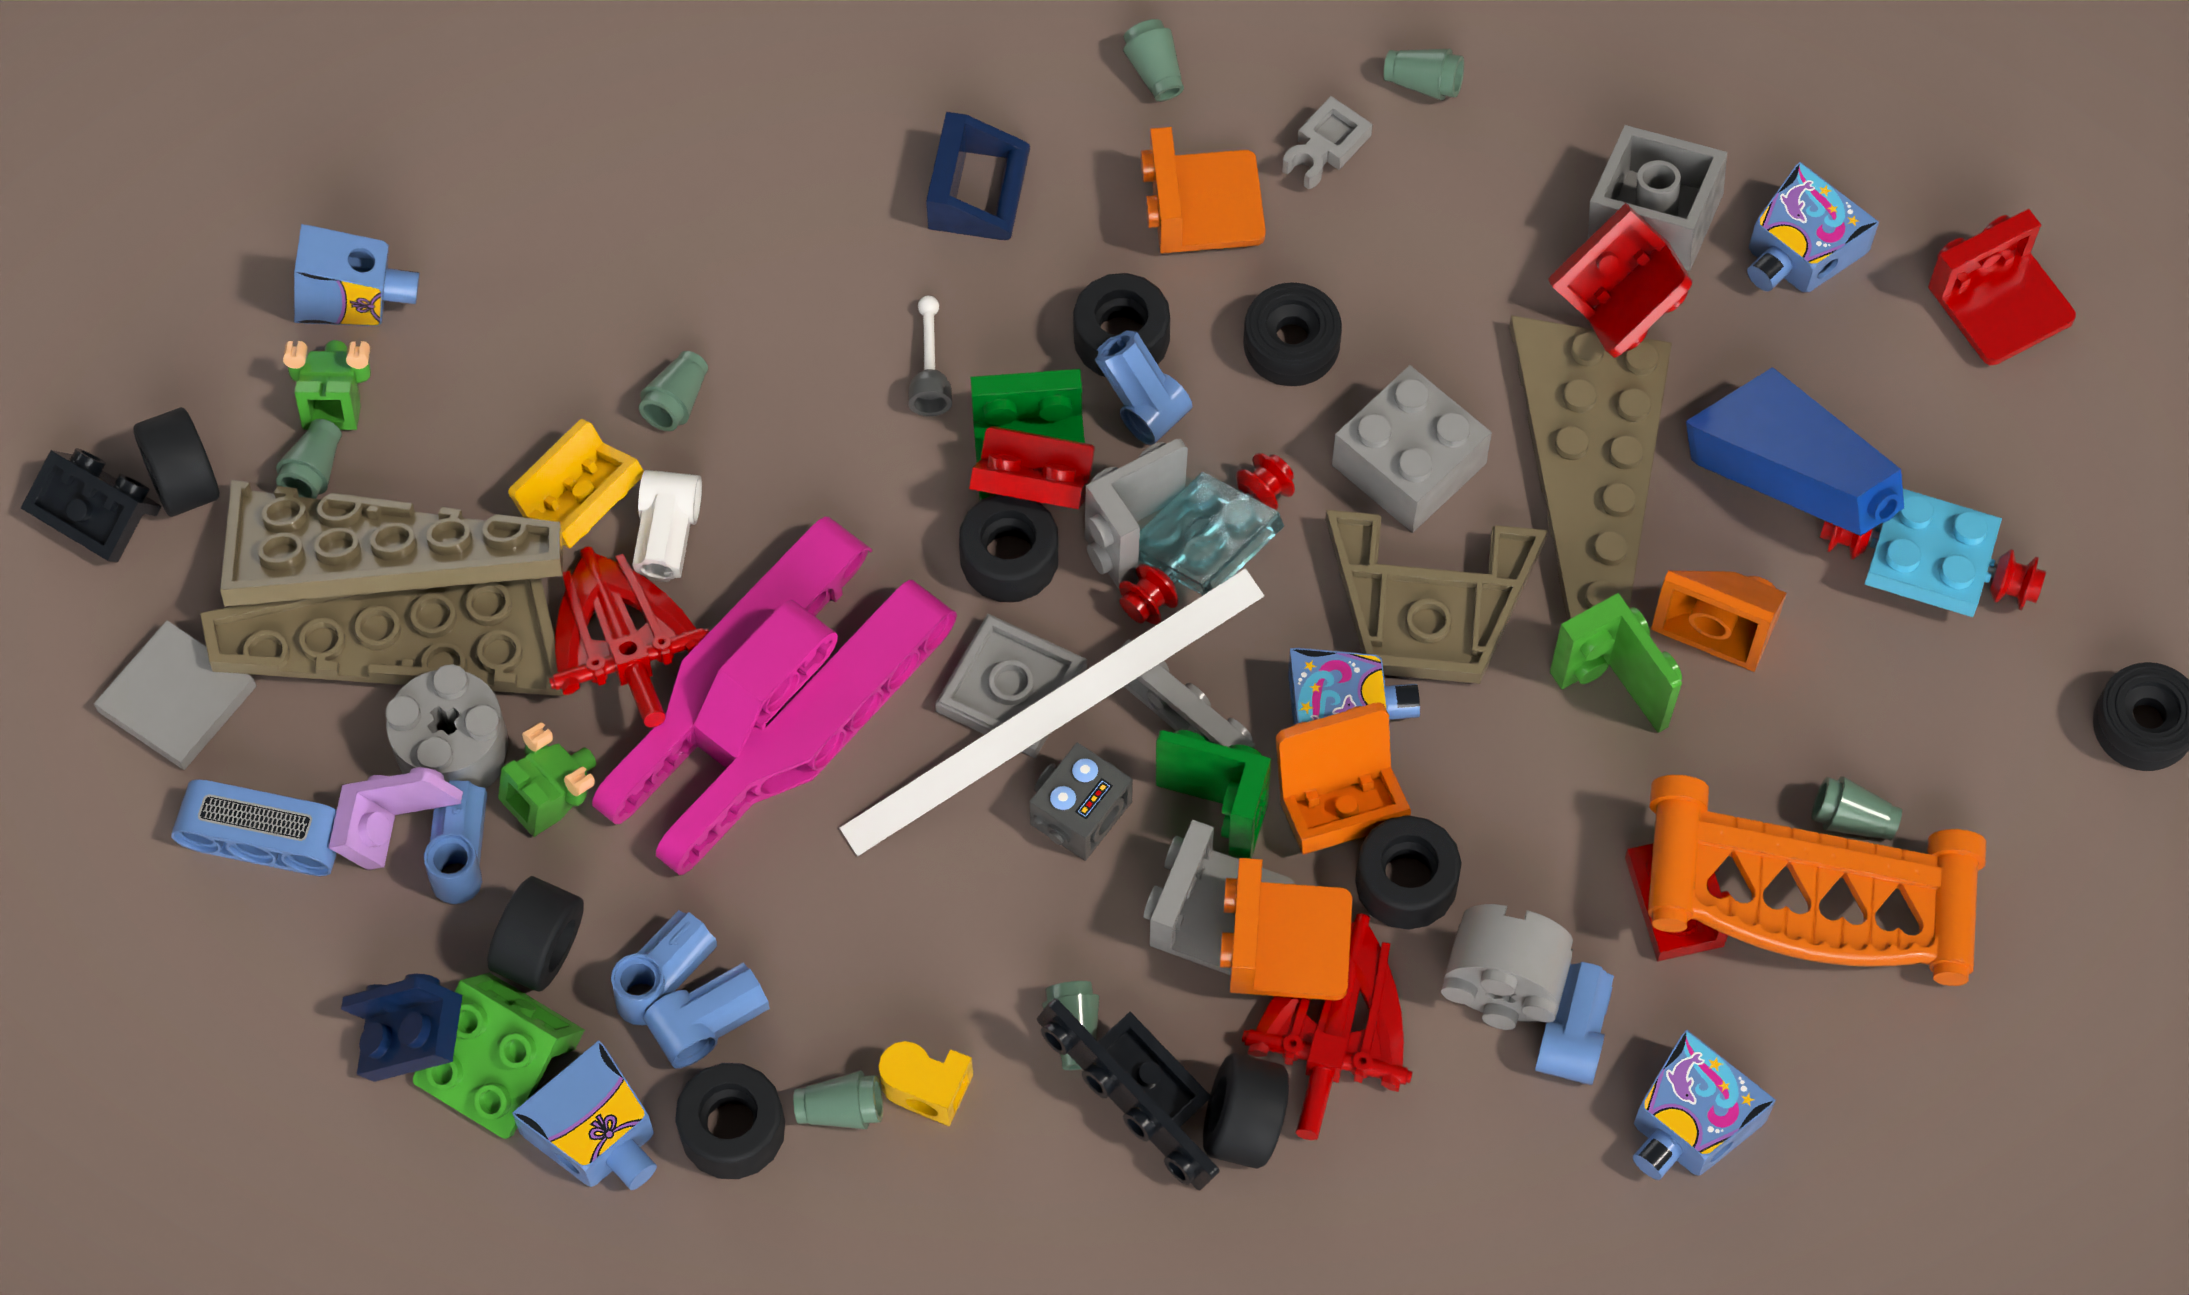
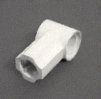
(666, 510)

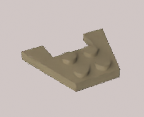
(1427, 618)

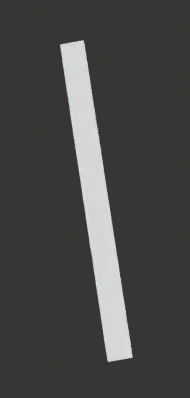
(1051, 712)

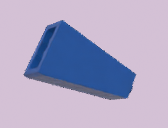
(1797, 453)

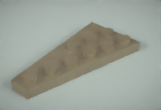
(1593, 450)
(364, 545)
(394, 636)

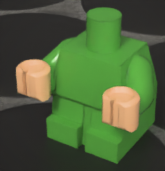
(328, 381)
(545, 782)

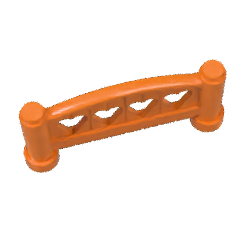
(1935, 885)

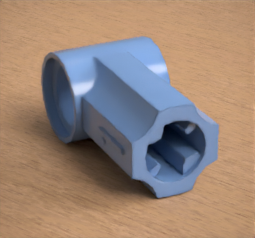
(1149, 397)
(457, 839)
(661, 964)
(692, 1022)
(1575, 1039)

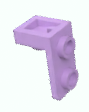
(369, 809)

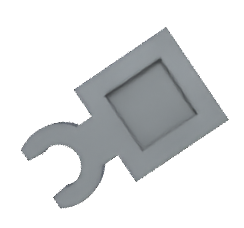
(1328, 136)

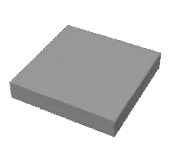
(1004, 675)
(173, 696)

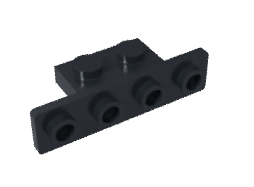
(1141, 1081)

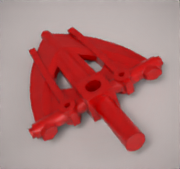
(605, 588)
(1330, 1043)

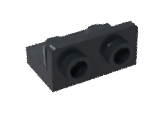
(88, 503)

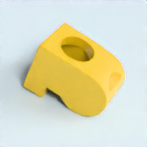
(924, 1083)

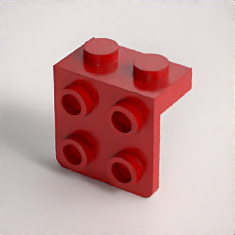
(1623, 280)
(1999, 289)

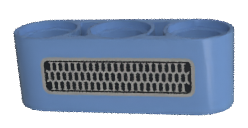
(256, 827)

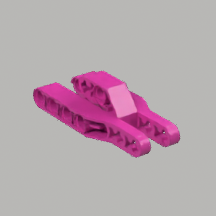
(749, 673)

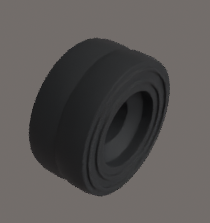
(1300, 306)
(2126, 739)

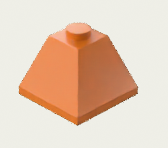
(1719, 613)

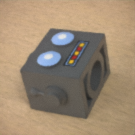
(1080, 800)

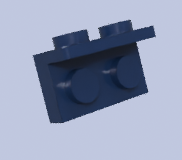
(405, 1026)

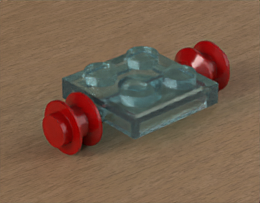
(1206, 536)

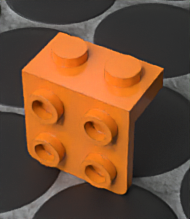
(1202, 197)
(1338, 777)
(1286, 937)

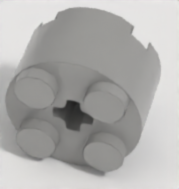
(442, 705)
(1508, 966)

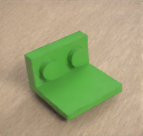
(1618, 638)
(498, 1052)

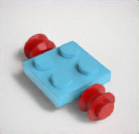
(1940, 556)

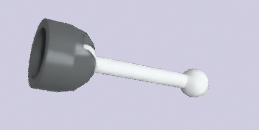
(929, 390)

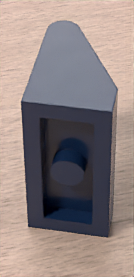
(946, 212)

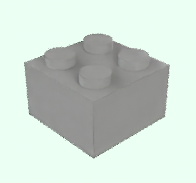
(1666, 183)
(1411, 448)

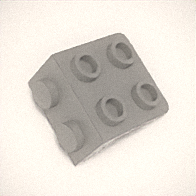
(1124, 496)
(1189, 909)

